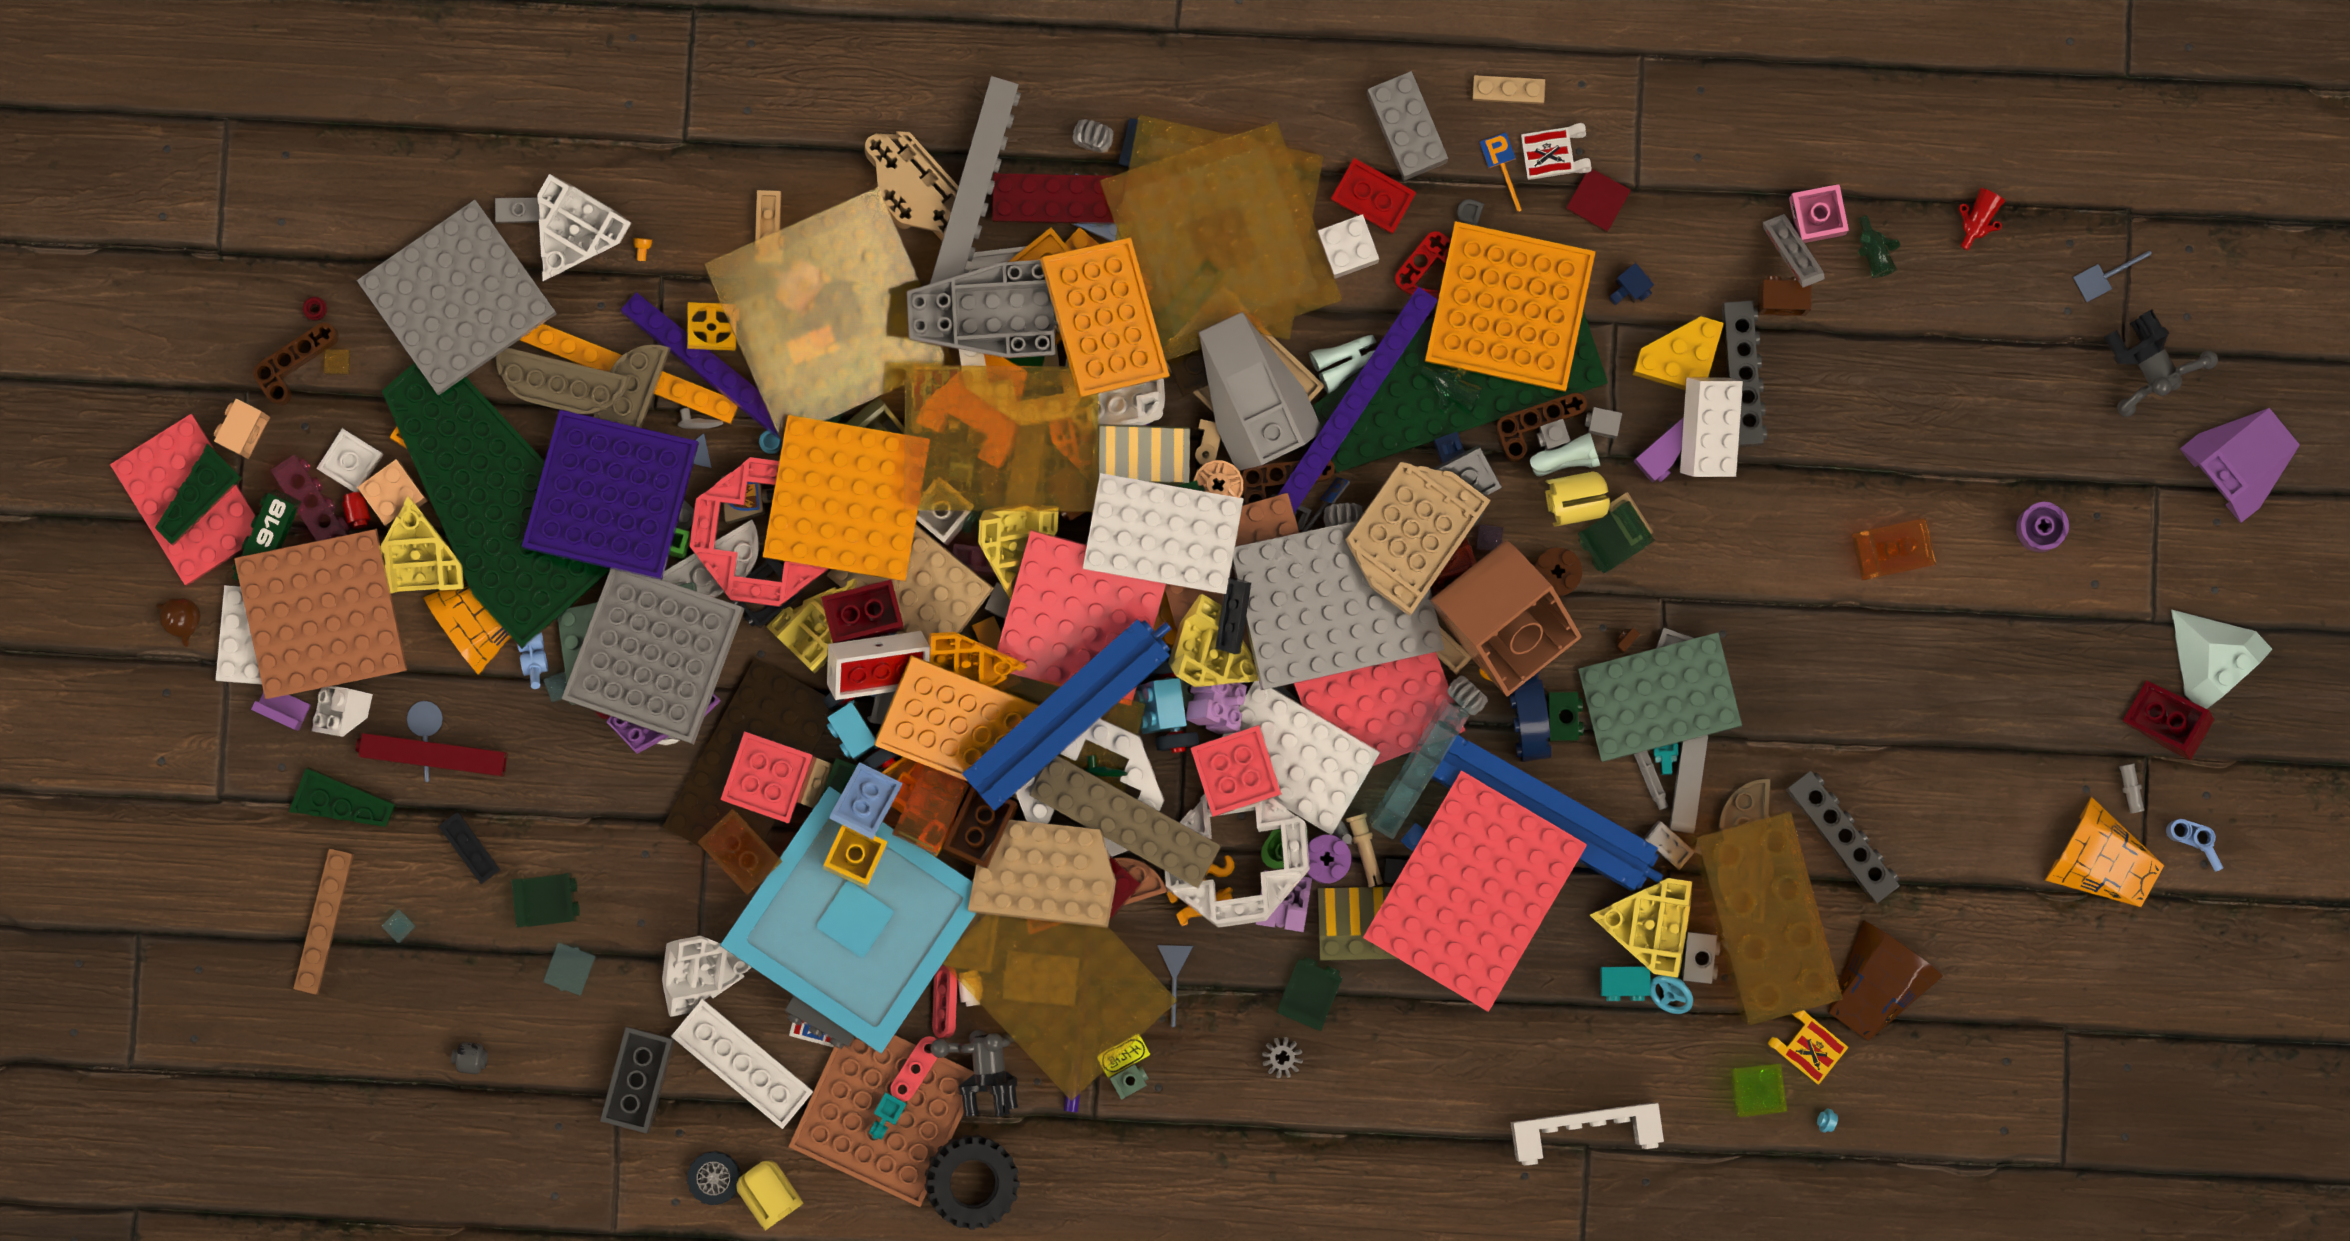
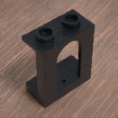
(764, 616)

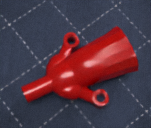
(1982, 213)

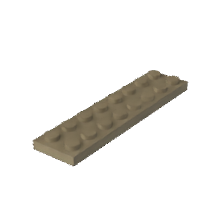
(1126, 820)

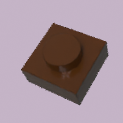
(1626, 639)

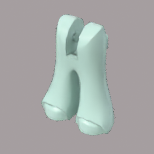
(1336, 376)
(1575, 453)

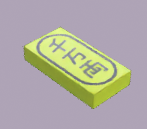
(1133, 1054)

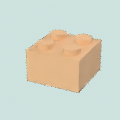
(241, 428)
(388, 491)

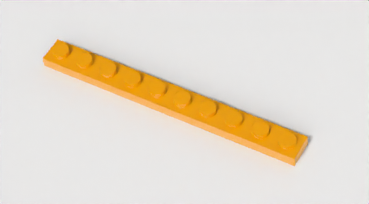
(597, 357)

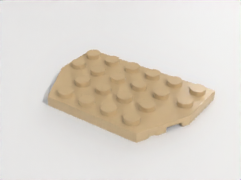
(1413, 531)
(1047, 875)

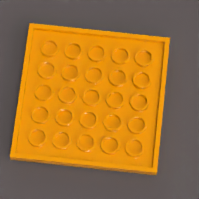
(1510, 306)
(841, 500)

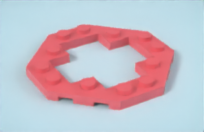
(723, 563)

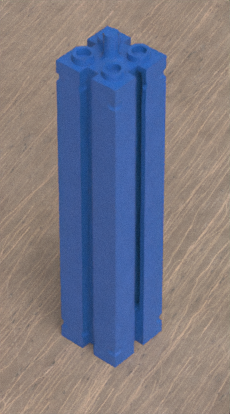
(1068, 713)
(1609, 847)

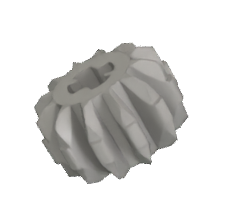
(1093, 136)
(1342, 513)
(1467, 695)
(1287, 1064)

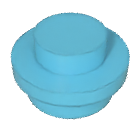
(770, 443)
(1827, 1120)

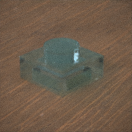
(556, 686)
(399, 926)

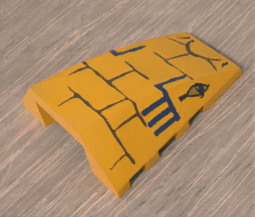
(467, 625)
(2106, 860)

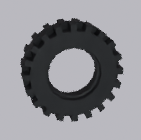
(939, 1181)

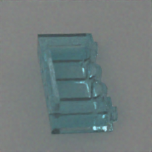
(1418, 768)

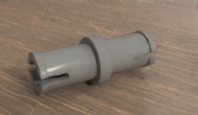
(2132, 788)

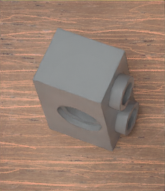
(1690, 969)

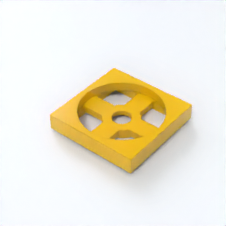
(710, 344)

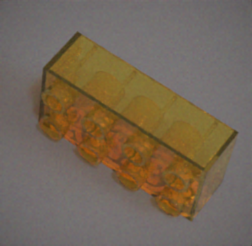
(1766, 917)

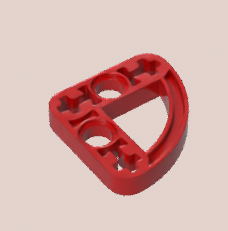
(1431, 255)

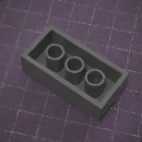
(637, 1080)

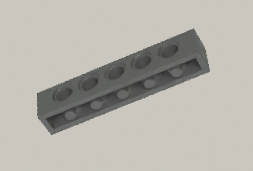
(1732, 313)
(1800, 793)

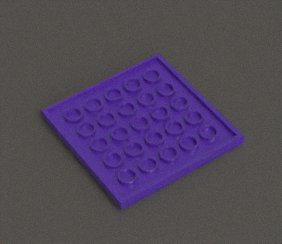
(610, 494)

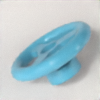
(1674, 990)

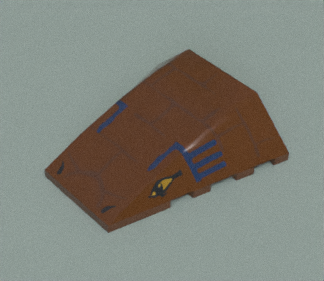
(1880, 982)

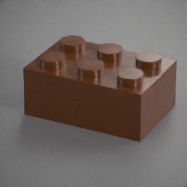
(977, 828)

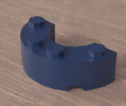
(1531, 720)

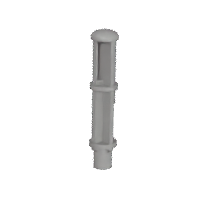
(1651, 779)

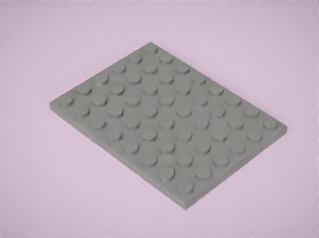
(1317, 612)

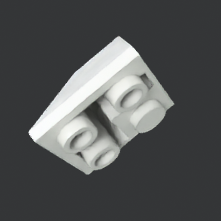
(340, 710)

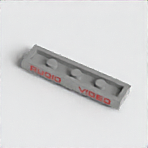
(1793, 250)

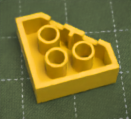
(1680, 354)

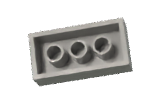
(1407, 126)

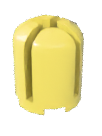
(1577, 498)
(768, 1193)

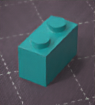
(1625, 982)

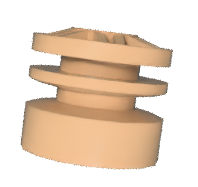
(1222, 472)

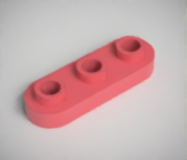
(944, 1003)
(910, 1079)

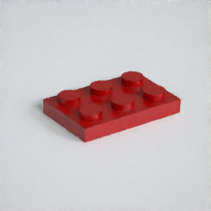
(1373, 195)

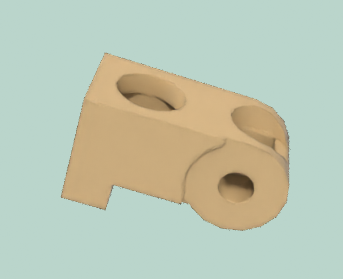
(1210, 443)

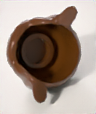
(179, 618)

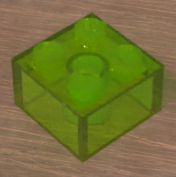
(1758, 1090)

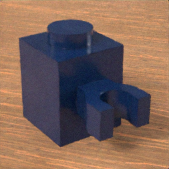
(1633, 284)
(1448, 447)

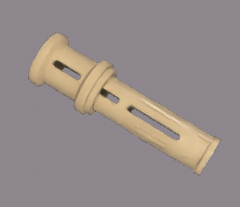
(1362, 837)

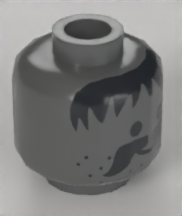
(470, 1057)

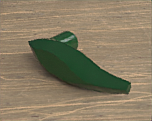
(1102, 771)

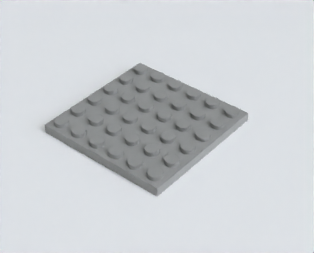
(456, 297)
(653, 654)

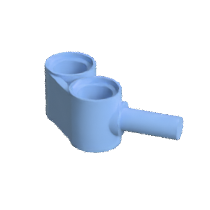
(534, 660)
(2190, 838)

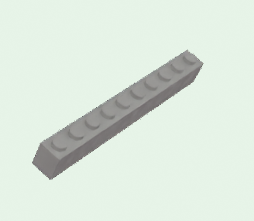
(976, 179)

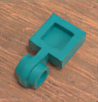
(889, 1110)

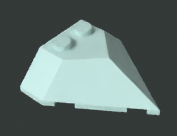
(2214, 656)

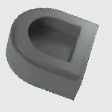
(1469, 211)

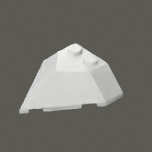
(574, 226)
(696, 971)

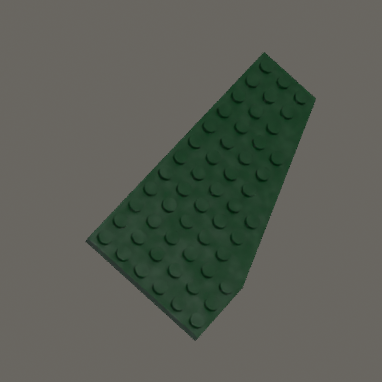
(1408, 409)
(483, 494)

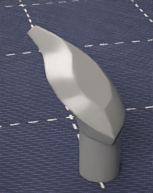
(697, 423)
(1343, 833)

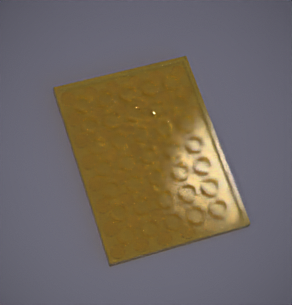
(998, 440)
(1060, 992)

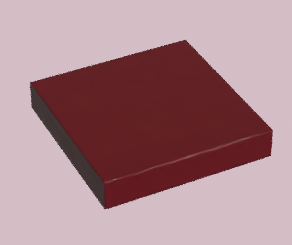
(1598, 199)

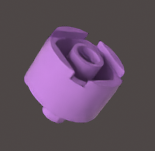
(2049, 515)
(1337, 850)

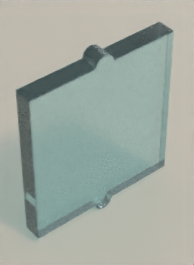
(569, 969)

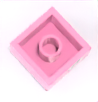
(1819, 213)

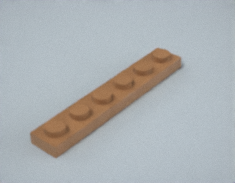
(323, 921)

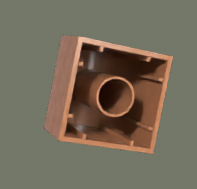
(1506, 617)

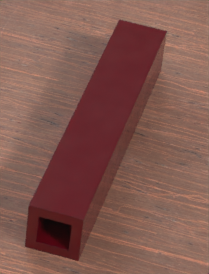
(432, 755)

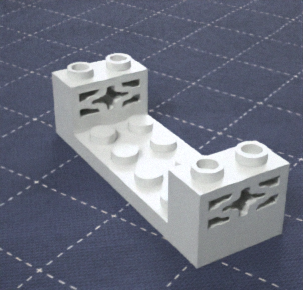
(1645, 1122)

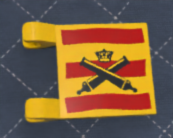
(1812, 1049)

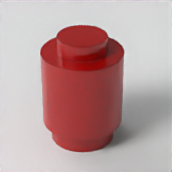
(356, 510)

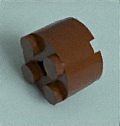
(1566, 562)

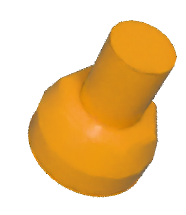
(642, 245)

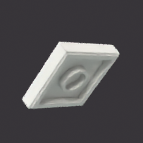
(349, 460)

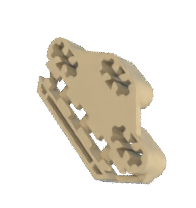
(916, 195)

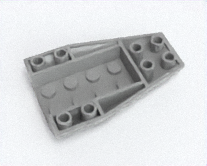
(987, 311)
(1254, 395)

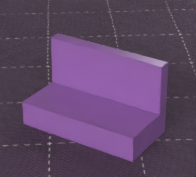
(283, 709)

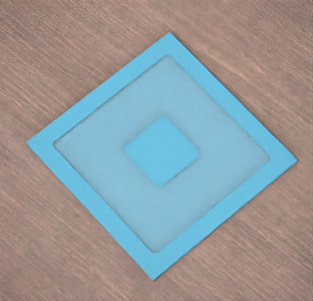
(848, 947)

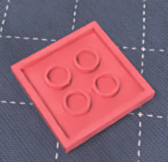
(1236, 771)
(766, 777)

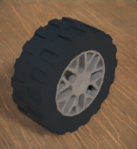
(713, 1178)

